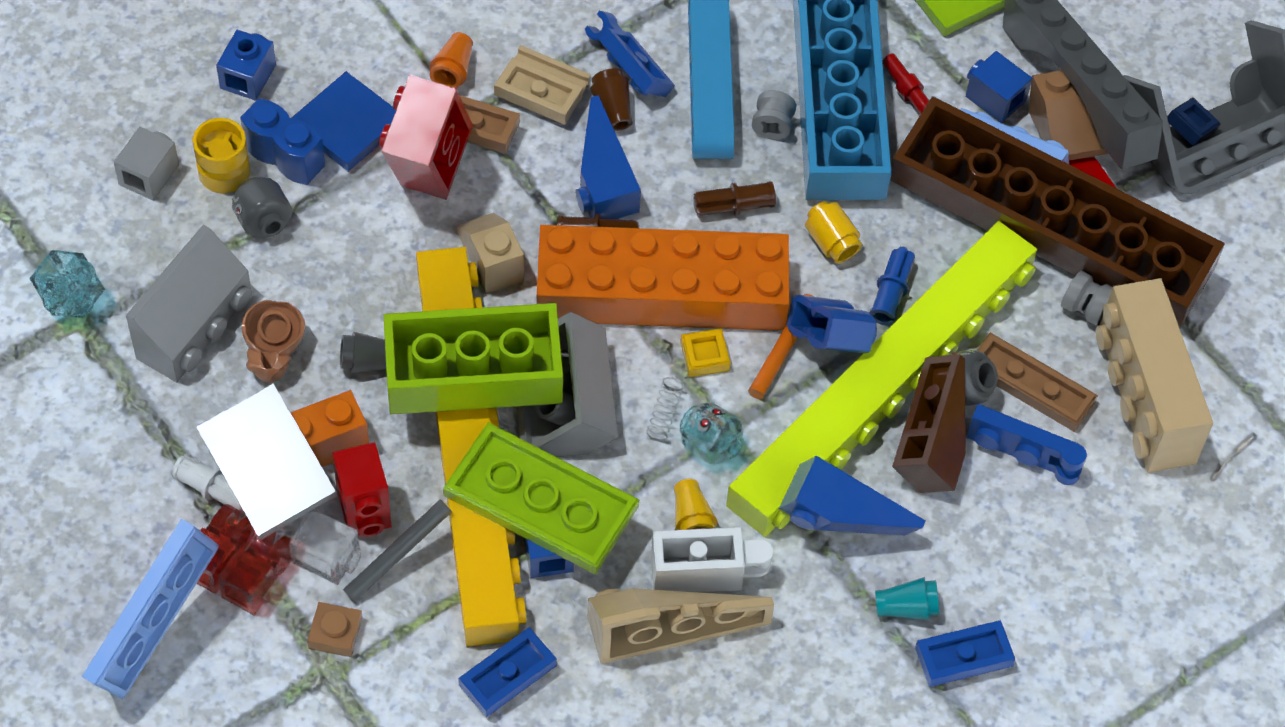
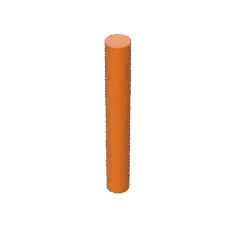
(773, 363)

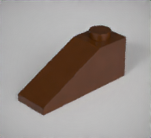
(934, 431)

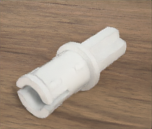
(205, 480)

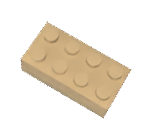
(1153, 376)

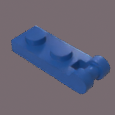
(1027, 444)

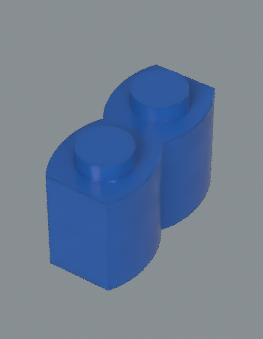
(283, 141)
(831, 324)

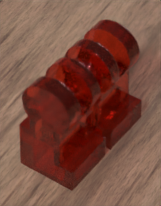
(238, 573)

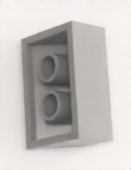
(188, 305)
(588, 408)

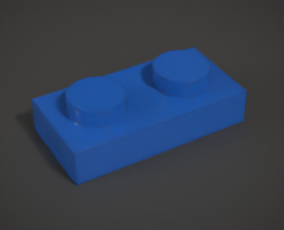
(965, 653)
(507, 672)

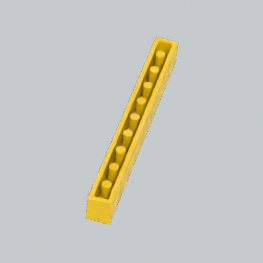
(479, 545)

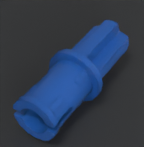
(892, 286)

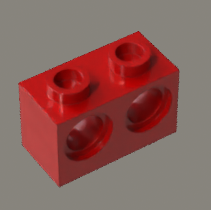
(362, 489)

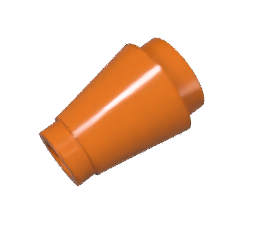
(452, 61)

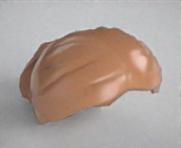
(272, 335)

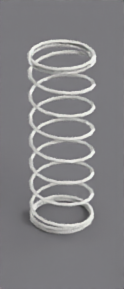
(674, 390)

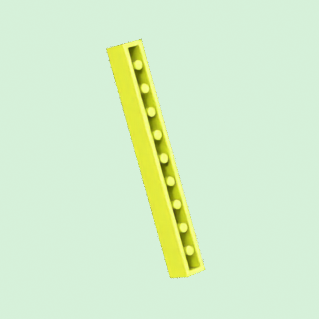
(883, 377)

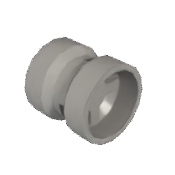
(1086, 297)

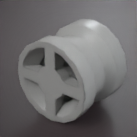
(774, 115)

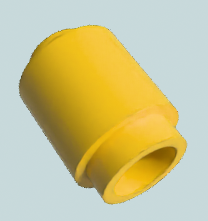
(833, 231)

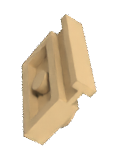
(542, 84)

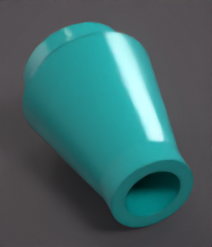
(909, 600)

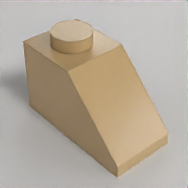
(494, 249)

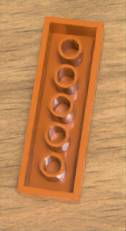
(665, 276)

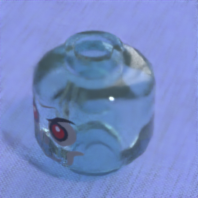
(711, 433)

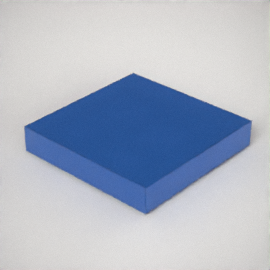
(348, 119)

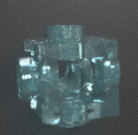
(67, 284)

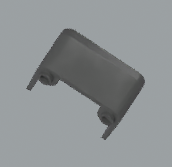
(1250, 123)

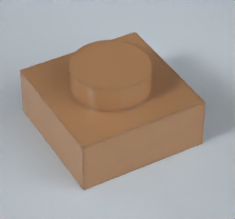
(334, 629)

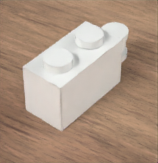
(707, 559)

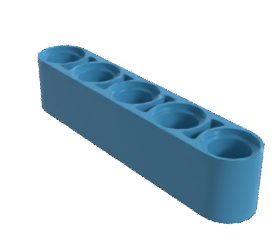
(710, 79)

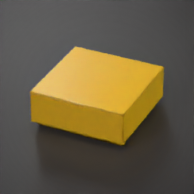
(705, 352)

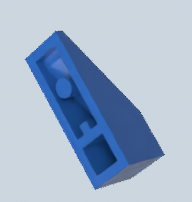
(606, 176)
(834, 501)

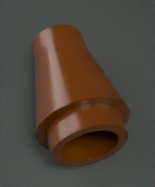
(614, 95)

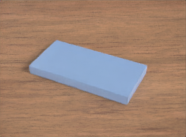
(151, 610)

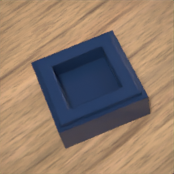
(1193, 121)

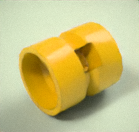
(221, 155)

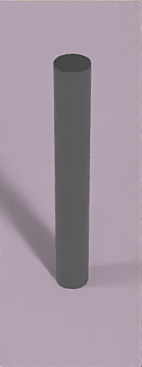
(397, 550)

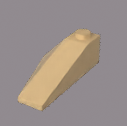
(652, 620)

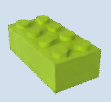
(473, 358)

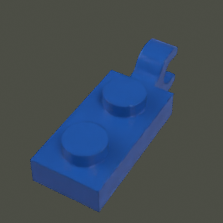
(630, 56)

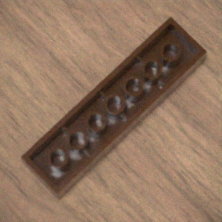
(1052, 206)

